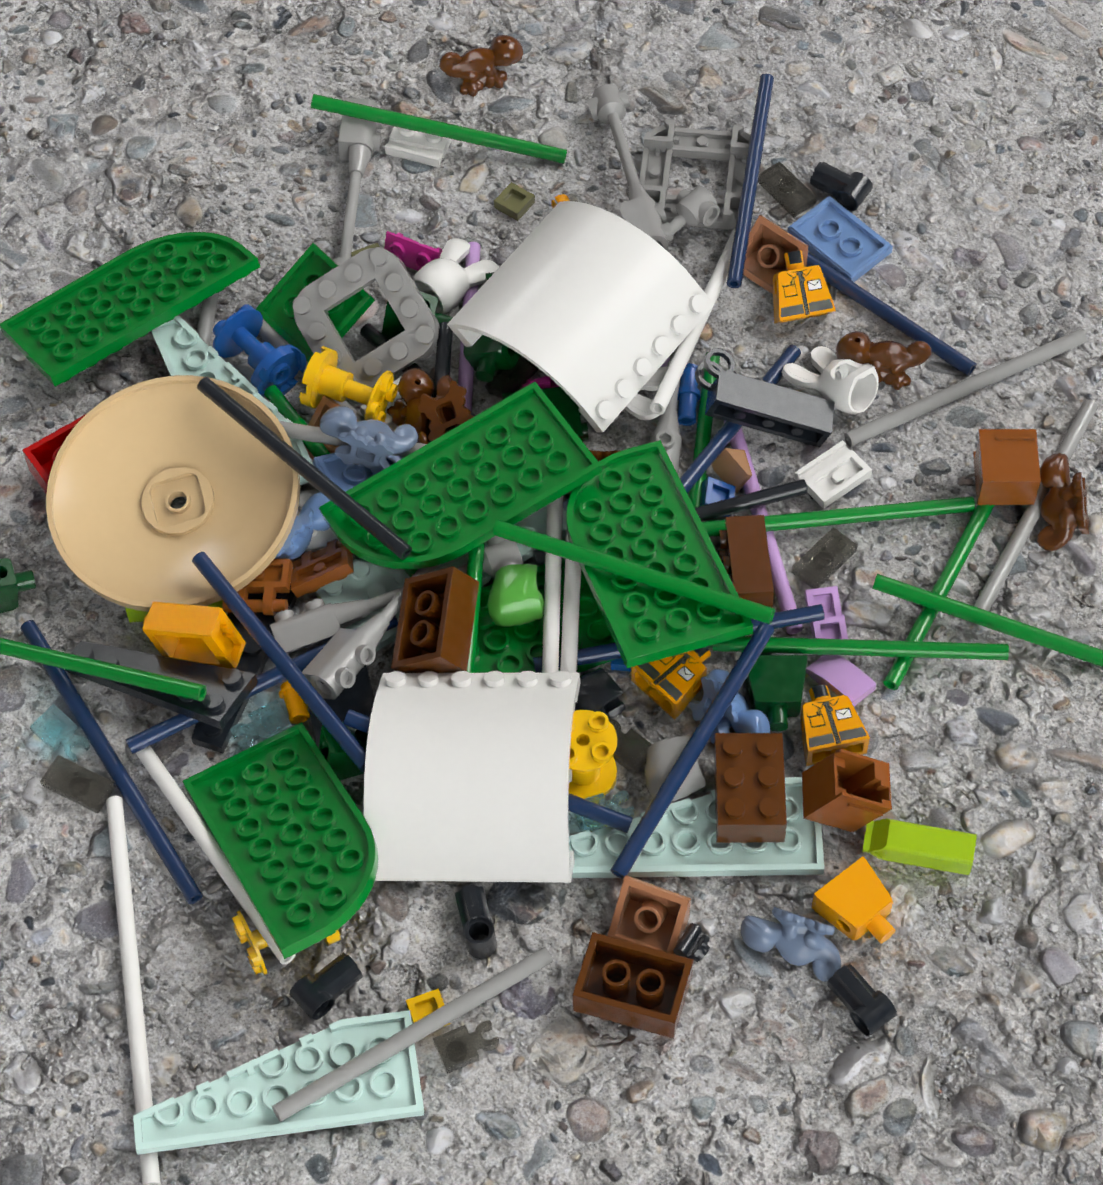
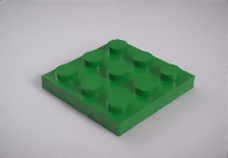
(278, 304)

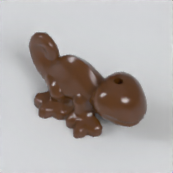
(478, 65)
(888, 357)
(411, 387)
(446, 409)
(1063, 505)

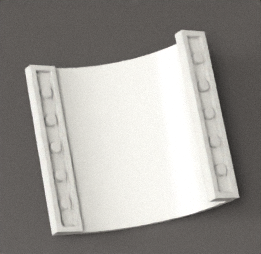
(588, 307)
(471, 776)

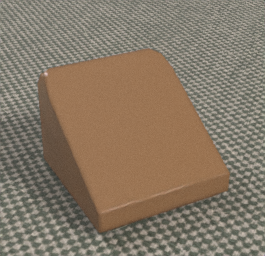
(733, 467)

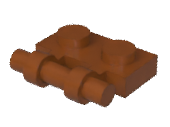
(321, 568)
(272, 580)

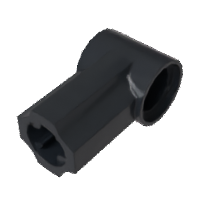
(848, 189)
(475, 921)
(318, 992)
(867, 1007)

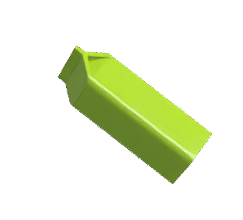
(920, 845)

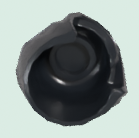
(600, 694)

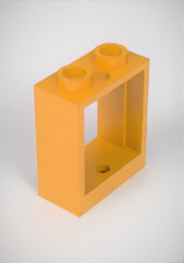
(194, 634)

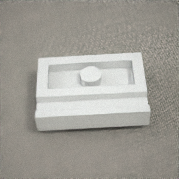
(417, 146)
(833, 474)

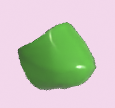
(515, 596)

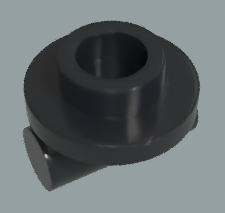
(693, 943)

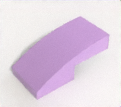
(834, 623)
(841, 677)

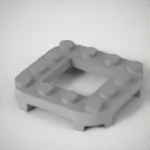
(673, 141)
(349, 278)

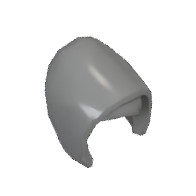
(661, 759)

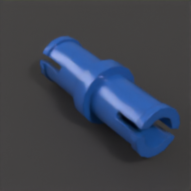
(688, 396)

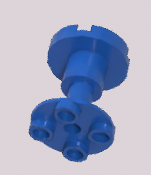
(270, 364)

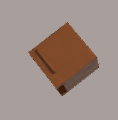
(1007, 467)
(846, 790)

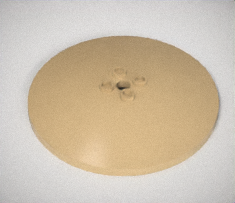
(137, 455)

